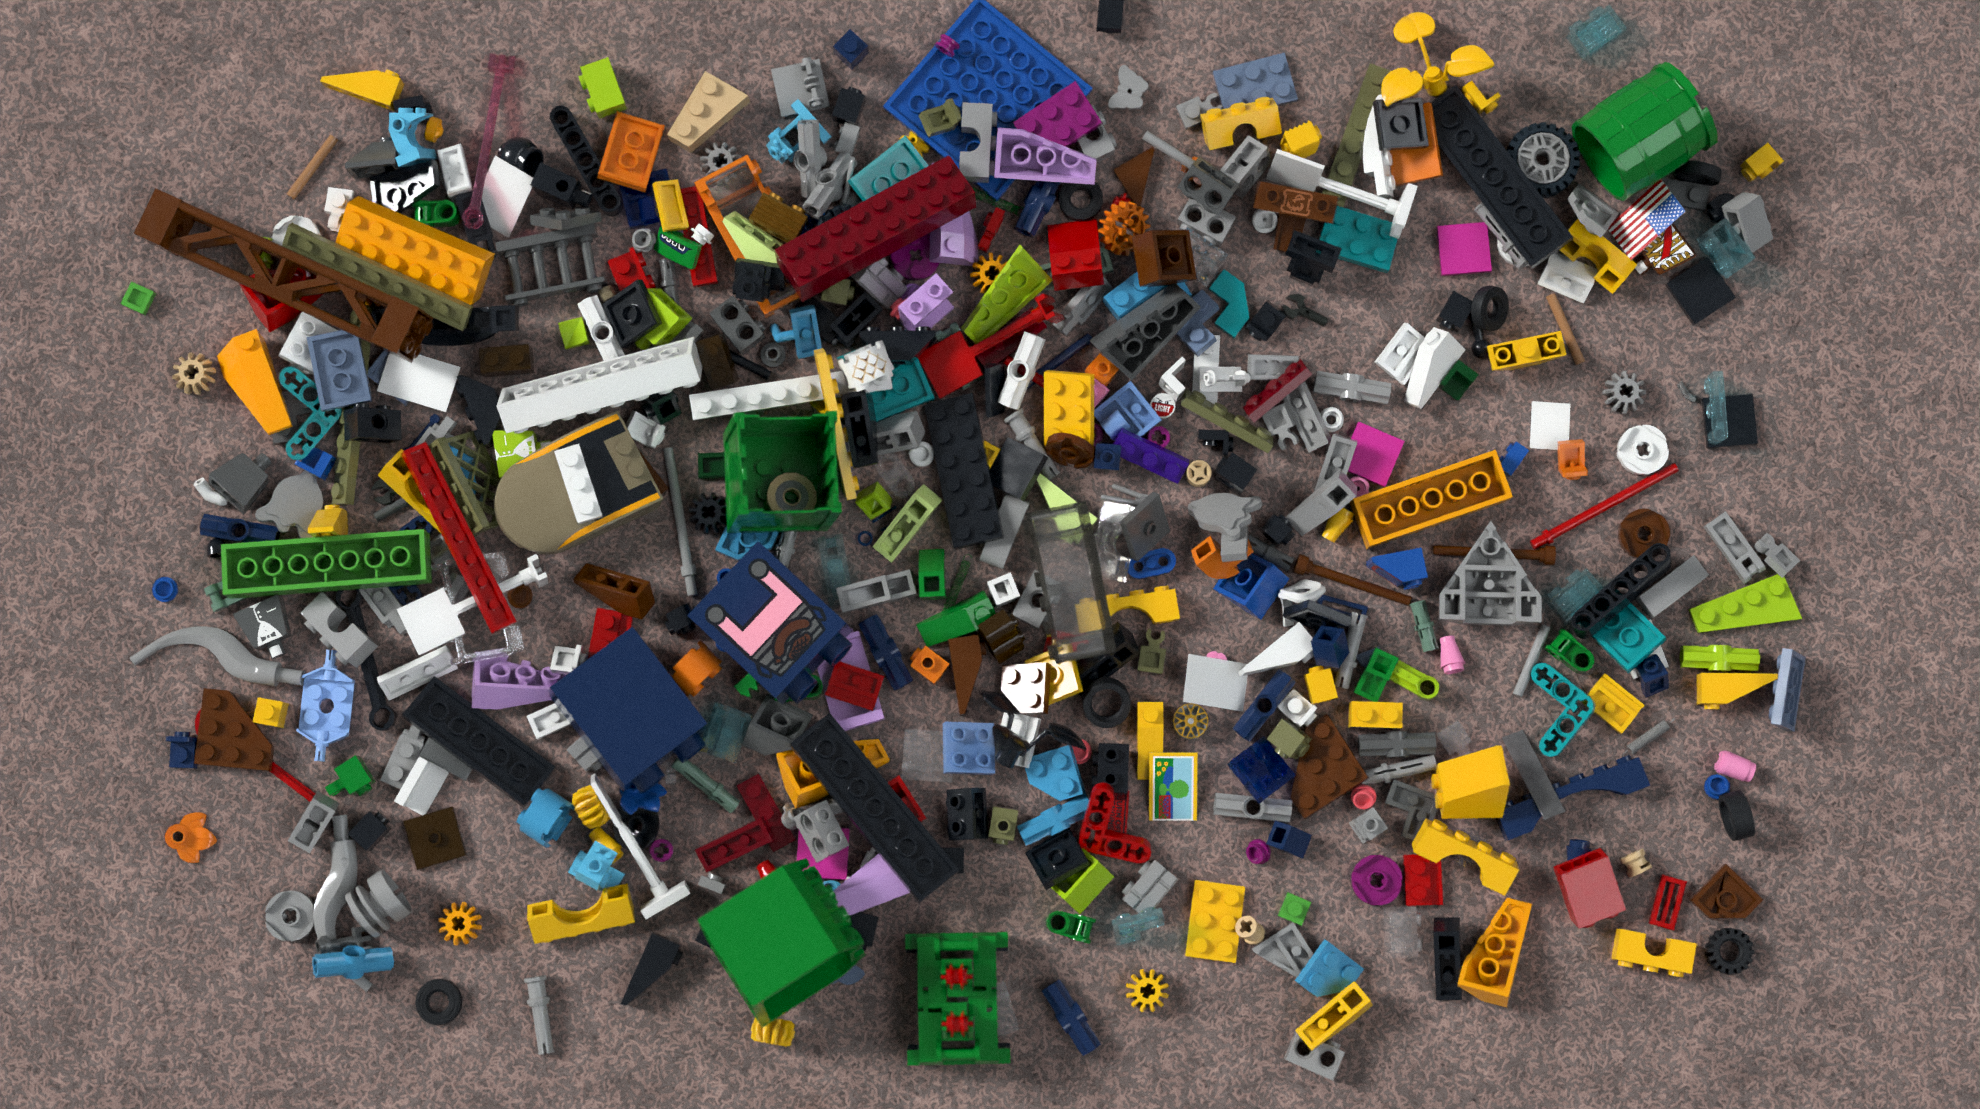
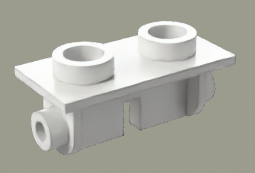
(1222, 379)

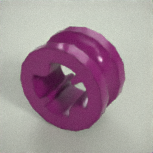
(947, 45)
(1163, 431)
(657, 843)

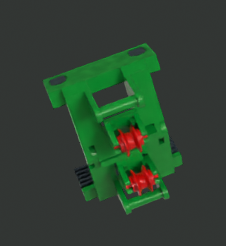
(955, 979)

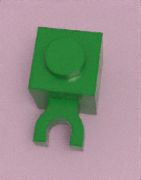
(353, 777)

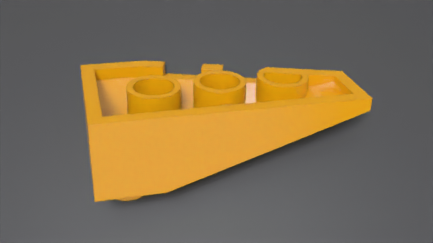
(252, 376)
(801, 783)
(1493, 961)

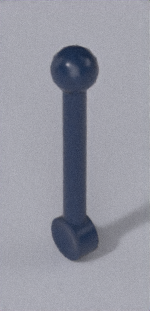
(433, 419)

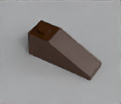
(620, 591)
(966, 663)

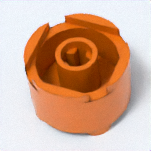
(695, 668)

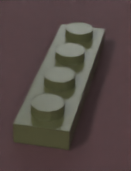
(1221, 417)

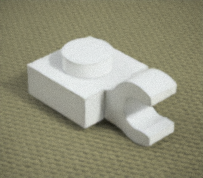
(336, 205)

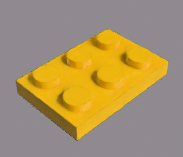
(1069, 404)
(1213, 921)

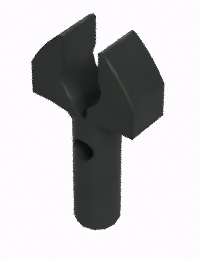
(1303, 310)
(387, 498)

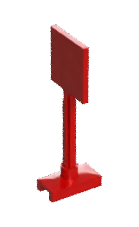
(954, 364)

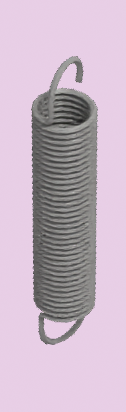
(1648, 736)

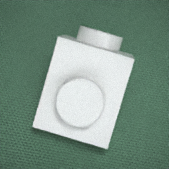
(645, 430)
(567, 659)

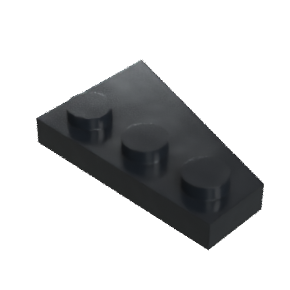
(405, 186)

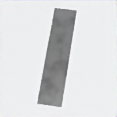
(1533, 774)

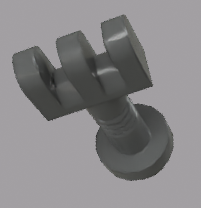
(325, 945)

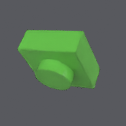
(138, 298)
(1294, 908)

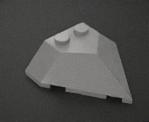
(1490, 587)

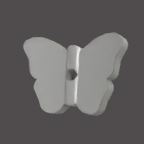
(1128, 81)

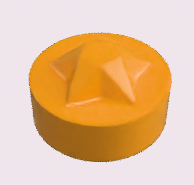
(433, 129)

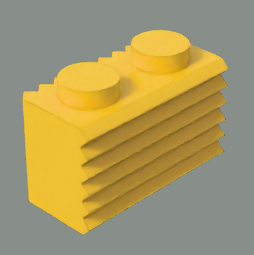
(1301, 140)

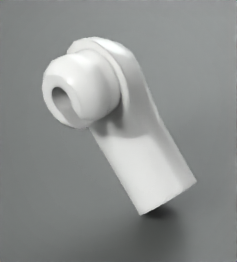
(208, 493)

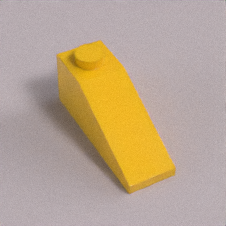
(369, 86)
(329, 522)
(1723, 688)
(1149, 735)
(1334, 1016)

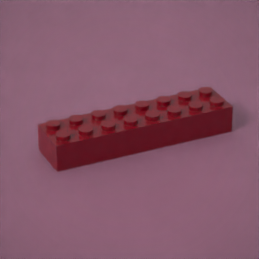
(875, 228)

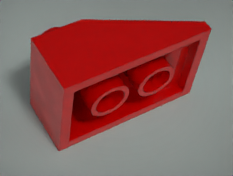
(1075, 255)

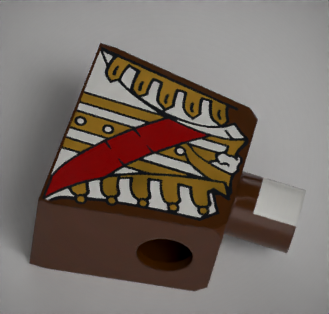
(1665, 252)

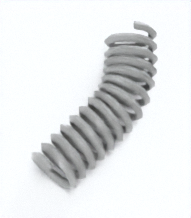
(1686, 391)

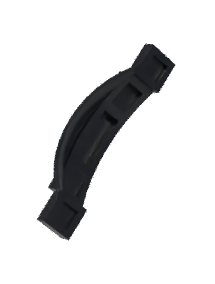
(482, 325)

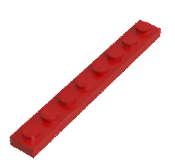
(458, 537)

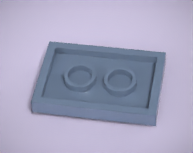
(1256, 79)
(339, 370)
(1787, 689)

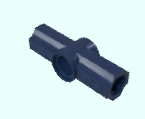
(1037, 204)
(225, 527)
(885, 652)
(1274, 692)
(1071, 1017)

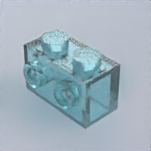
(1725, 248)
(725, 732)

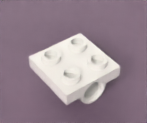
(296, 346)

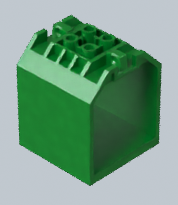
(783, 939)

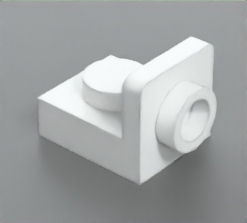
(1297, 709)

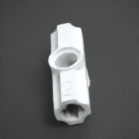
(596, 319)
(1016, 386)

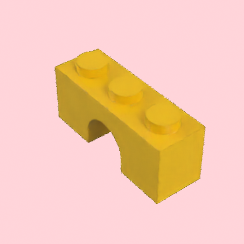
(1220, 123)
(1610, 262)
(1676, 957)

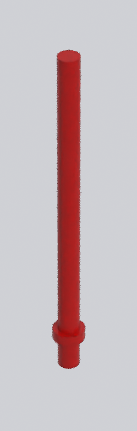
(1548, 536)

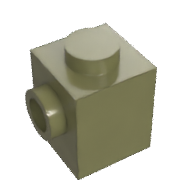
(840, 292)
(1289, 740)
(1003, 825)

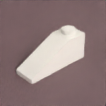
(1432, 364)
(1284, 652)

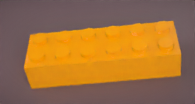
(415, 249)
(1431, 499)

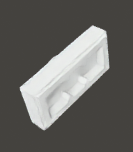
(455, 170)

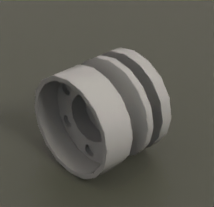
(374, 906)

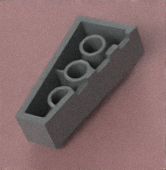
(1146, 330)

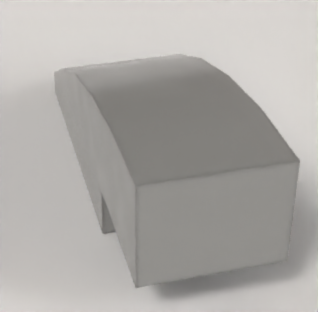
(1672, 587)
(876, 591)

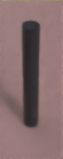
(750, 366)

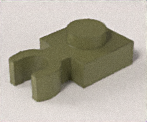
(1151, 656)

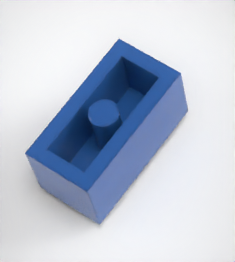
(1513, 457)

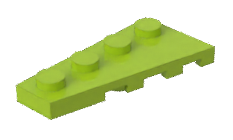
(1011, 290)
(1753, 605)

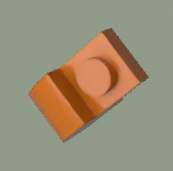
(1208, 558)

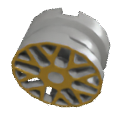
(1190, 721)

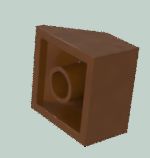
(1164, 257)

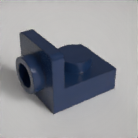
(1107, 456)
(1653, 676)
(182, 750)

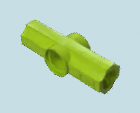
(1719, 658)

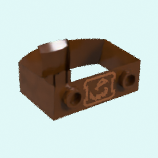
(1293, 208)

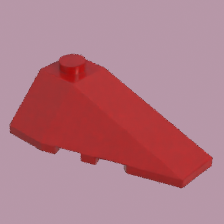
(272, 312)

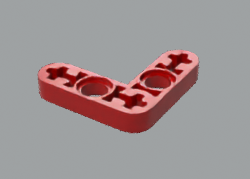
(1103, 836)

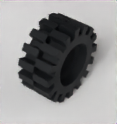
(1744, 947)

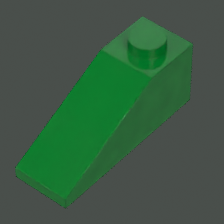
(956, 620)

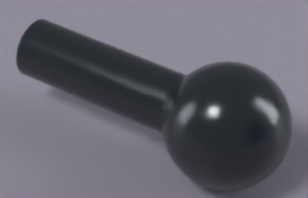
(1479, 347)

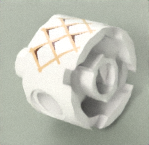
(866, 365)

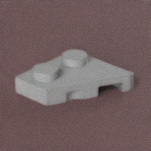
(1286, 950)

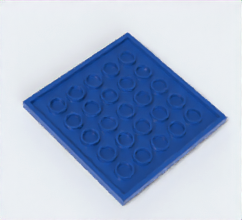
(993, 67)

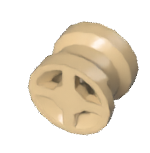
(1196, 470)
(1636, 863)

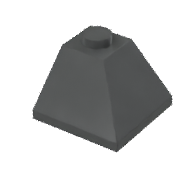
(374, 160)
(775, 727)

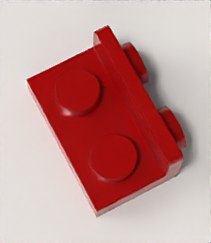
(629, 268)

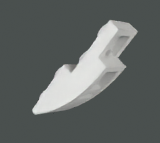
(1377, 162)

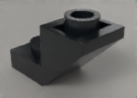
(1110, 16)

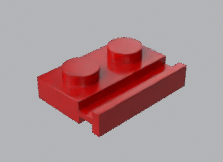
(607, 627)
(854, 685)
(1422, 881)

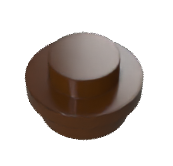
(520, 596)

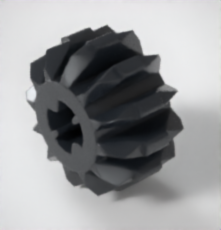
(709, 521)

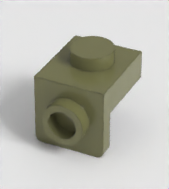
(941, 118)

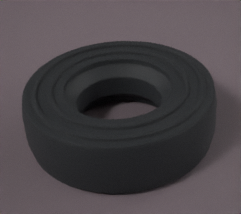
(1699, 173)
(1080, 214)
(1480, 304)
(423, 997)

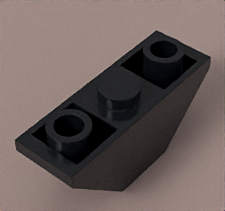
(901, 345)
(481, 408)

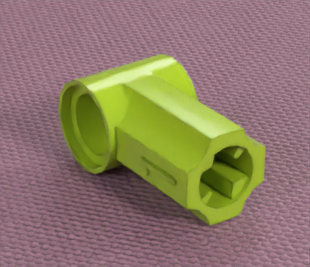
(1411, 680)

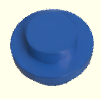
(165, 589)
(1716, 786)

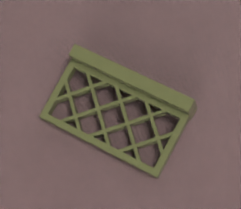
(460, 485)

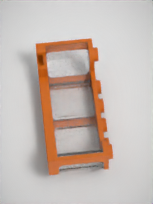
(739, 189)

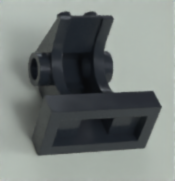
(1306, 263)
(753, 283)

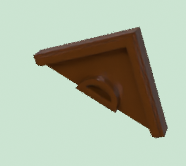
(1134, 175)

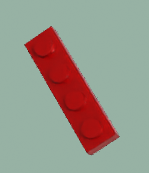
(705, 270)

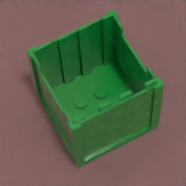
(767, 447)

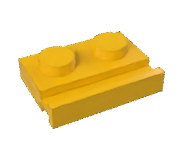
(1614, 703)

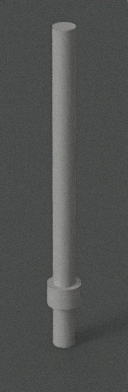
(688, 569)

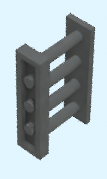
(535, 245)

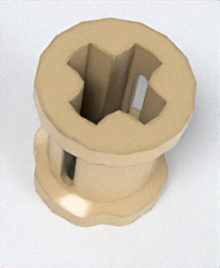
(1257, 933)

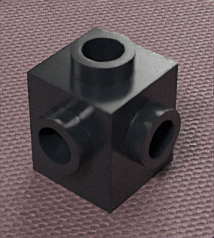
(661, 407)

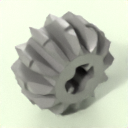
(715, 156)
(1625, 383)

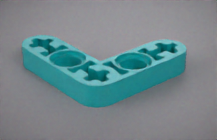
(316, 416)
(1569, 702)

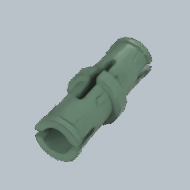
(1424, 626)

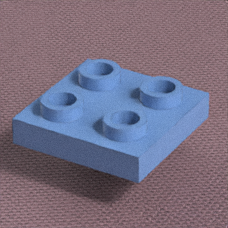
(1128, 411)
(968, 748)

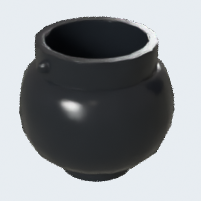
(521, 154)

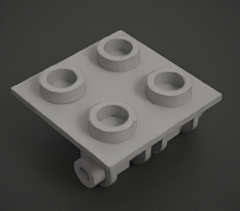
(800, 82)

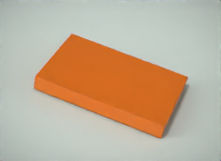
(631, 151)
(1421, 163)

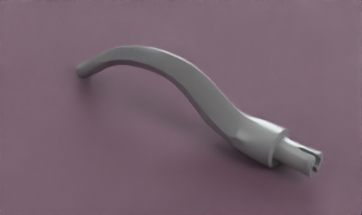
(229, 652)
(338, 883)

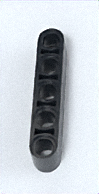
(578, 152)
(1626, 580)

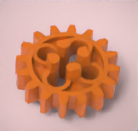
(1123, 215)

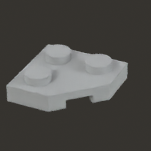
(1588, 210)

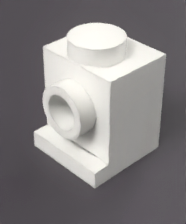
(1003, 590)

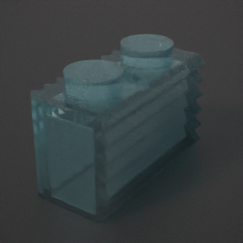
(1595, 32)
(1573, 595)

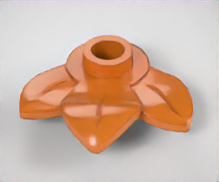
(194, 837)

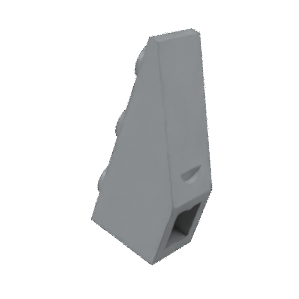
(1323, 503)

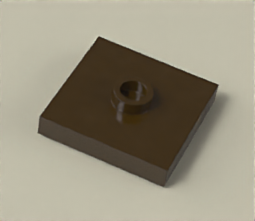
(435, 838)

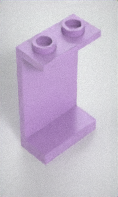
(926, 305)
(846, 714)

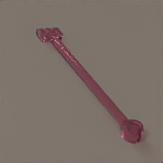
(500, 69)

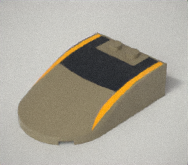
(533, 498)

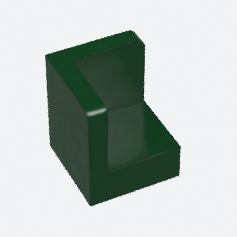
(1458, 380)

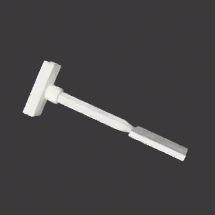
(1306, 175)
(435, 620)
(663, 896)

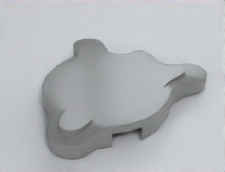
(293, 504)
(1224, 513)

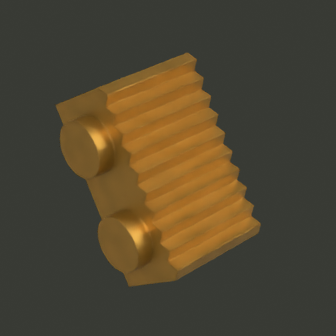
(778, 218)

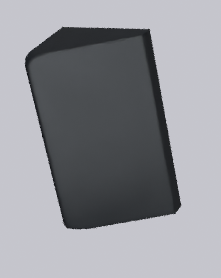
(993, 386)

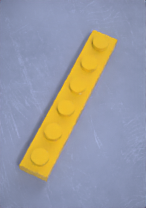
(829, 389)

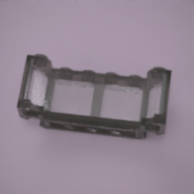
(1070, 583)

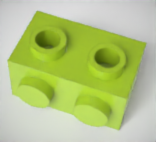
(602, 87)

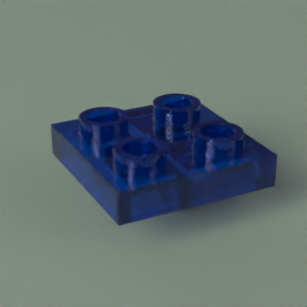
(642, 206)
(1261, 769)

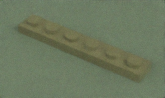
(1351, 145)

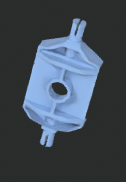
(321, 685)

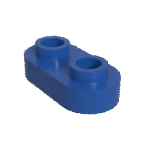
(1150, 564)

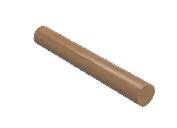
(312, 167)
(1565, 329)

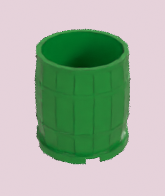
(1644, 132)

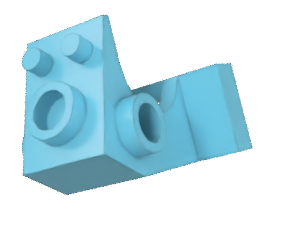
(405, 141)
(778, 145)
(595, 867)

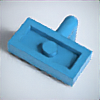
(803, 332)

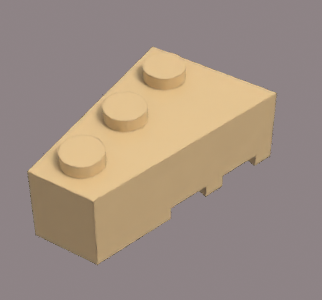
(706, 111)

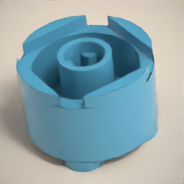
(545, 816)

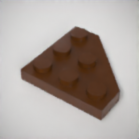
(229, 735)
(1325, 770)

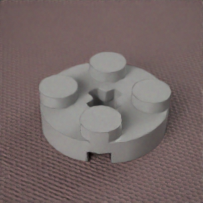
(276, 915)

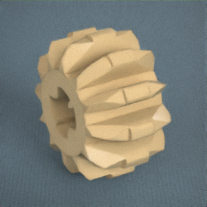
(201, 378)

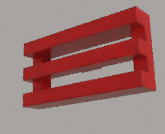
(1682, 885)

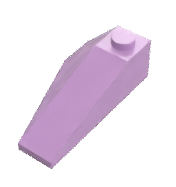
(1036, 158)
(955, 242)
(506, 684)
(869, 887)

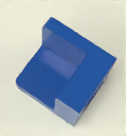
(317, 463)

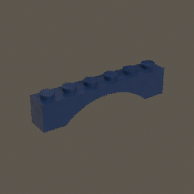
(1620, 779)

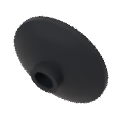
(649, 831)

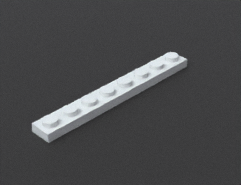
(770, 395)

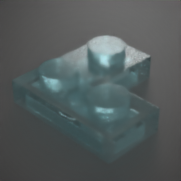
(1128, 927)

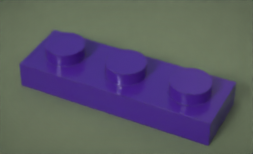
(1151, 456)

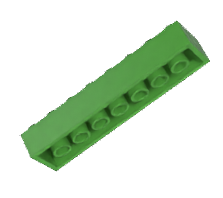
(326, 563)

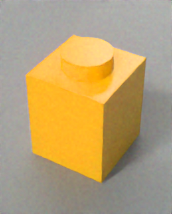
(1320, 685)
(270, 712)

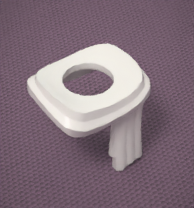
(1296, 594)

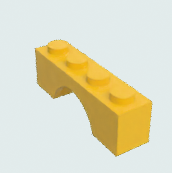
(399, 478)
(1159, 605)
(1436, 842)
(553, 922)

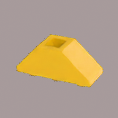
(1526, 351)

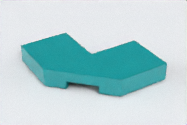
(1233, 293)

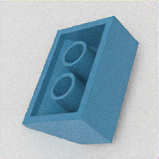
(1130, 296)

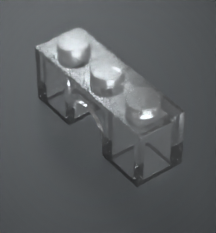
(1112, 563)

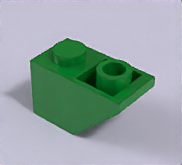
(932, 574)

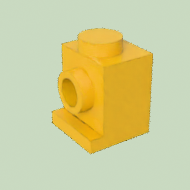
(1760, 163)

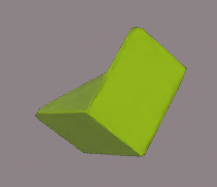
(574, 333)
(874, 500)

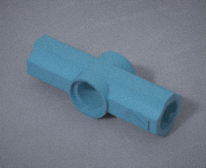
(1053, 820)
(352, 962)

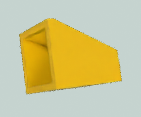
(1472, 785)

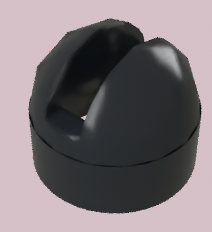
(214, 548)

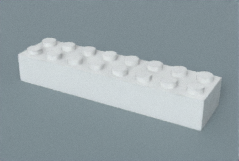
(600, 385)

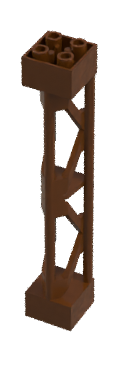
(167, 226)

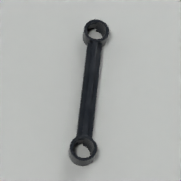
(368, 666)

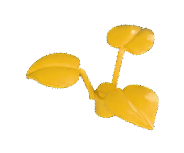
(1403, 84)

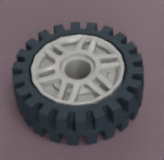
(1555, 147)

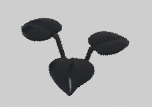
(1013, 745)

